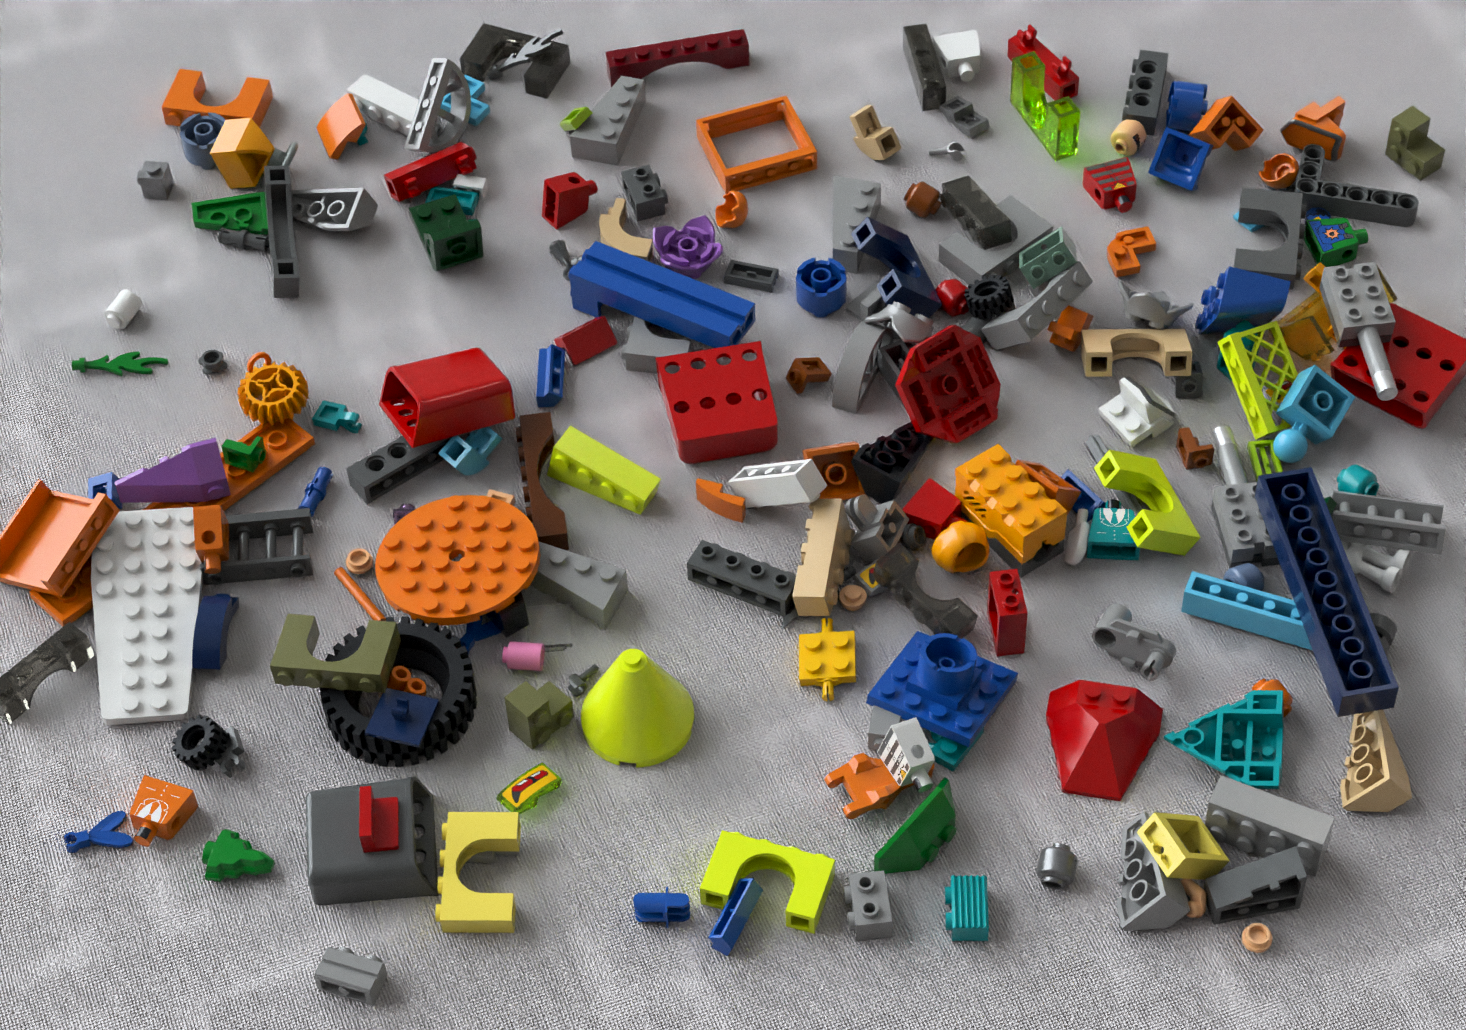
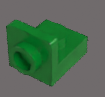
(244, 456)

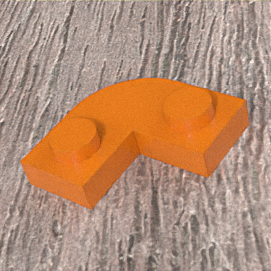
(1123, 250)

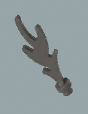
(532, 48)

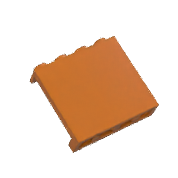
(52, 538)

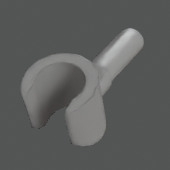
(953, 149)

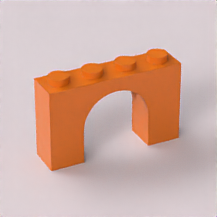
(188, 89)

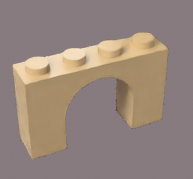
(1165, 346)

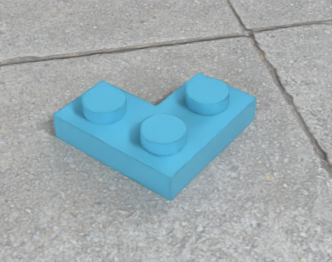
(478, 109)

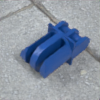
(661, 907)

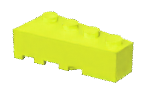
(601, 471)

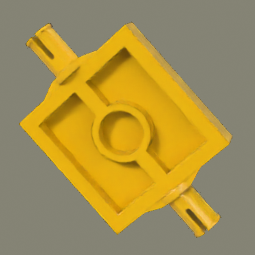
(827, 658)

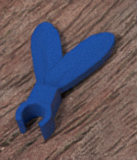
(476, 631)
(101, 834)

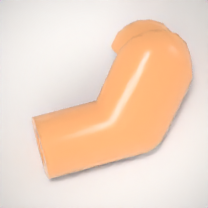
(1197, 898)

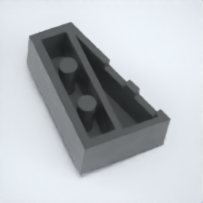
(1257, 888)

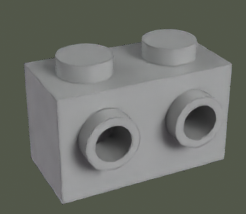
(869, 906)

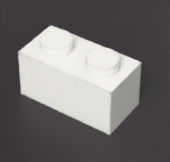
(471, 184)

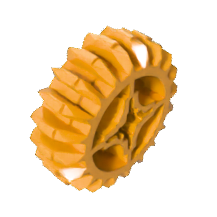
(270, 386)

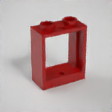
(1007, 612)

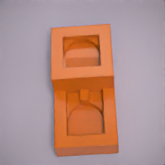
(726, 505)

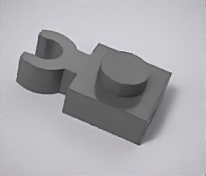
(233, 749)

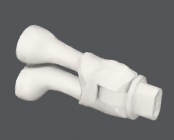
(1391, 567)

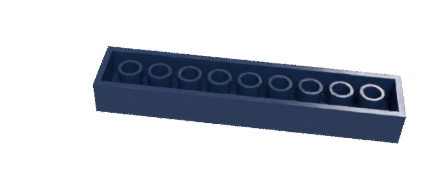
(1326, 593)

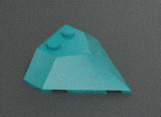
(1240, 739)

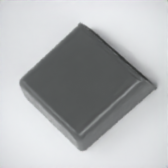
(335, 858)

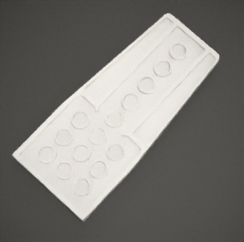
(146, 615)

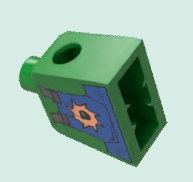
(1333, 240)

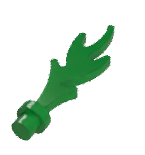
(124, 361)

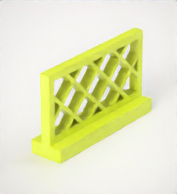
(1250, 385)

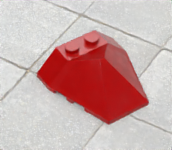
(1100, 736)

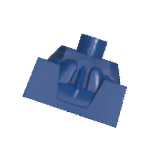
(1180, 159)

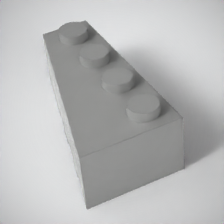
(610, 125)
(583, 582)

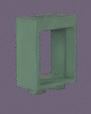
(1042, 264)

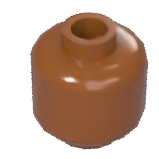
(922, 199)

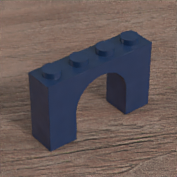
(908, 279)

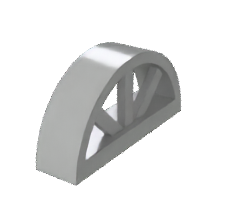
(442, 79)
(859, 365)

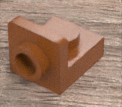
(805, 371)
(1190, 451)

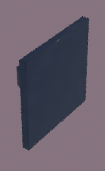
(402, 717)

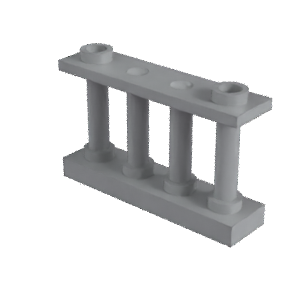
(1388, 522)

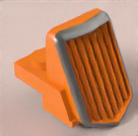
(1318, 127)

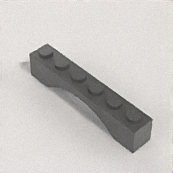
(280, 232)

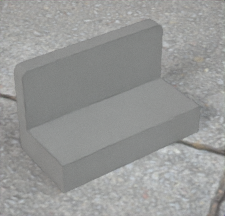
(867, 303)

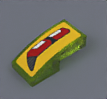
(527, 788)

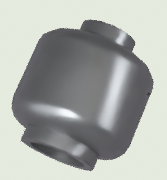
(1057, 866)

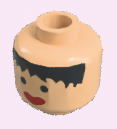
(1129, 136)

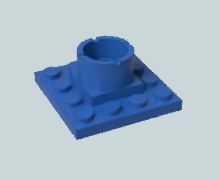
(943, 686)

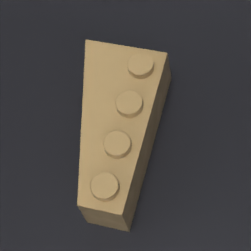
(823, 558)

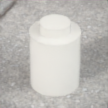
(122, 309)

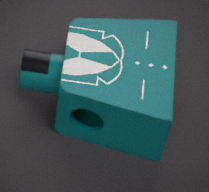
(1109, 534)

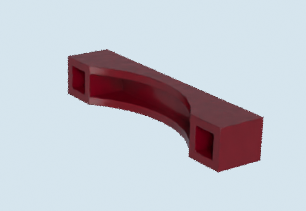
(721, 49)

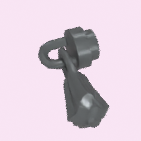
(559, 250)

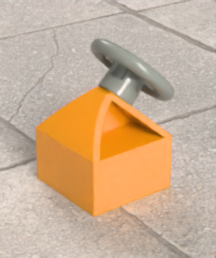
(244, 151)

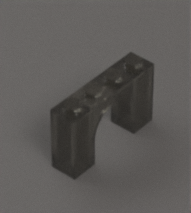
(496, 43)

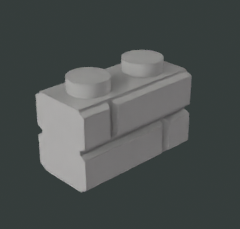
(351, 975)

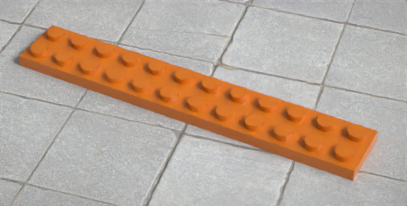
(283, 445)

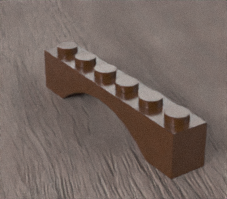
(538, 444)

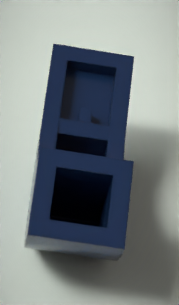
(212, 631)

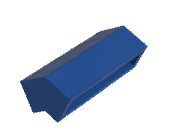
(550, 376)
(735, 915)

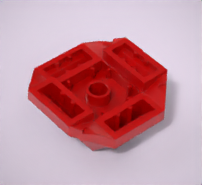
(970, 391)

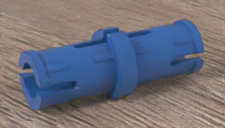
(316, 489)

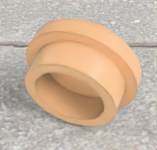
(359, 561)
(852, 597)
(1257, 938)

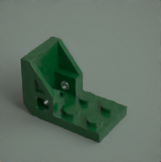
(447, 233)

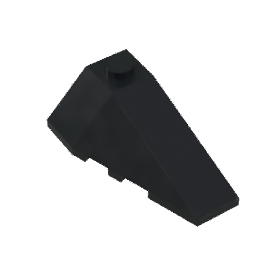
(889, 462)

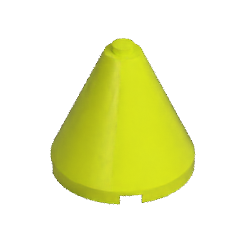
(637, 712)

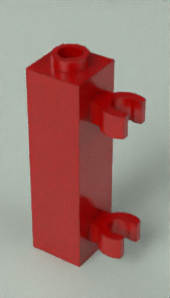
(1059, 78)
(430, 171)

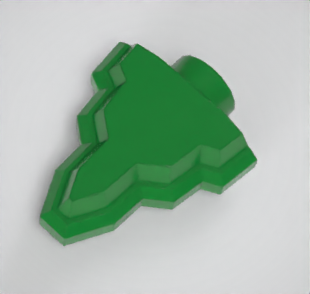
(233, 857)

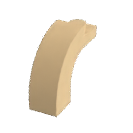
(613, 235)

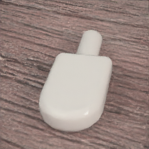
(1078, 539)

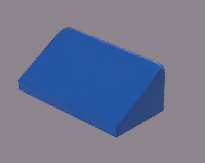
(1087, 499)

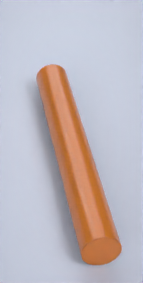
(359, 595)

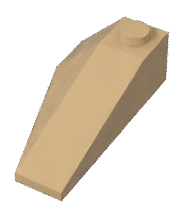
(1375, 769)

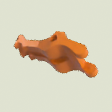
(867, 783)

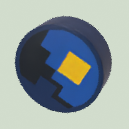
(1317, 213)

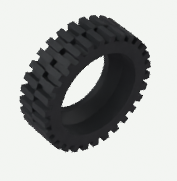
(422, 650)

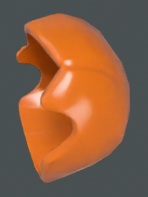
(1280, 171)
(733, 211)

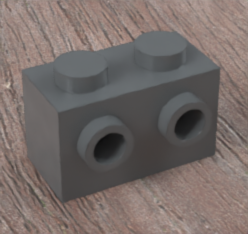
(644, 192)

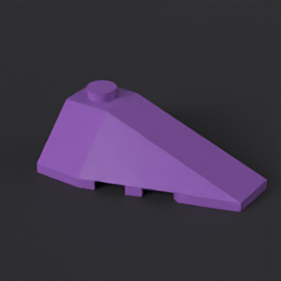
(187, 477)

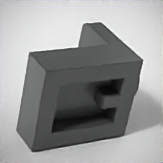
(1189, 385)

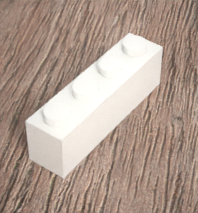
(385, 104)
(778, 483)

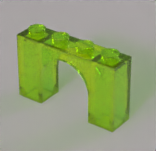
(1052, 122)

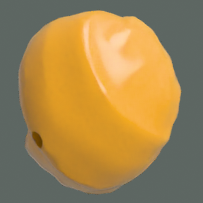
(961, 547)

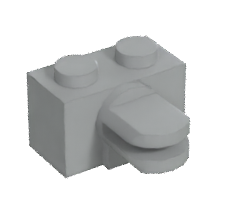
(877, 526)

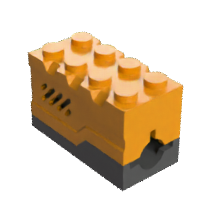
(1011, 509)

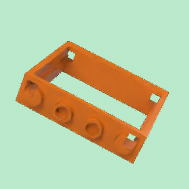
(766, 169)

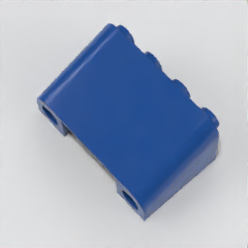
(1240, 298)

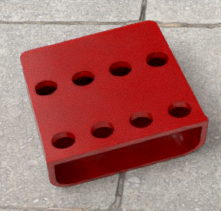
(1423, 362)
(446, 396)
(719, 407)

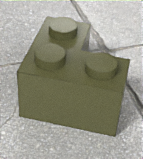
(1411, 146)
(537, 713)

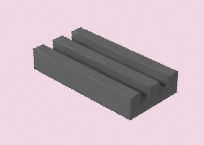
(750, 279)

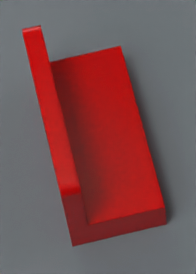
(587, 340)
(378, 821)

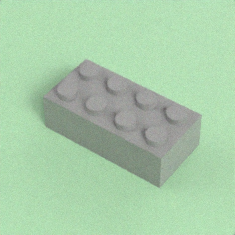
(1267, 823)

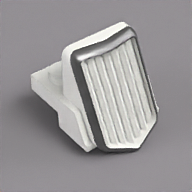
(1137, 412)

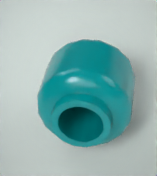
(1357, 480)

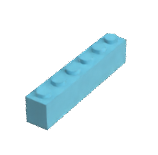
(1244, 609)

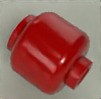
(952, 297)

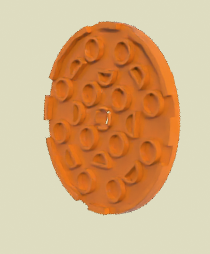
(497, 560)

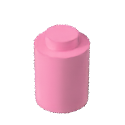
(524, 656)

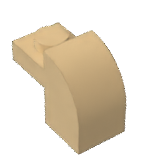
(871, 138)

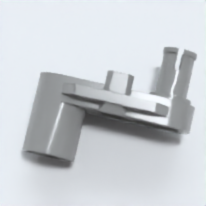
(1133, 642)

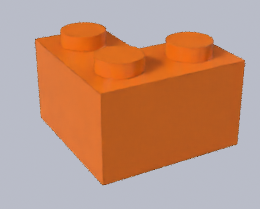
(1227, 123)

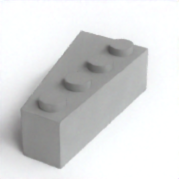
(851, 205)

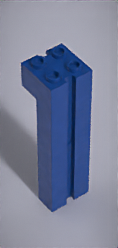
(658, 297)

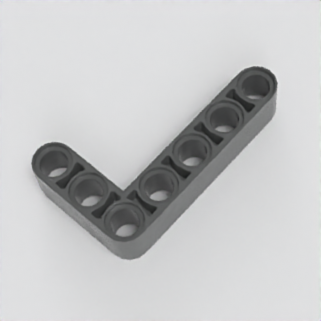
(1351, 200)

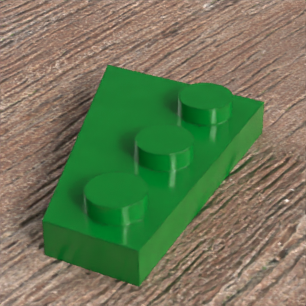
(232, 213)

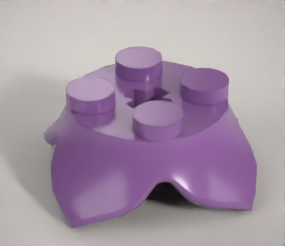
(689, 249)

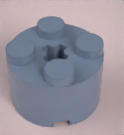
(198, 137)

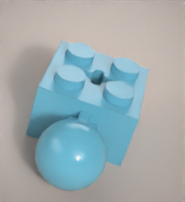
(1314, 411)

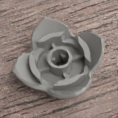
(1151, 306)
(904, 325)

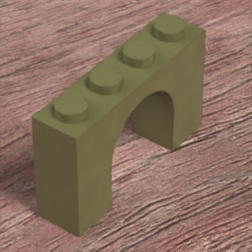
(363, 671)

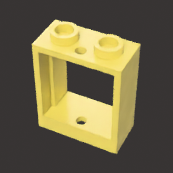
(1176, 861)

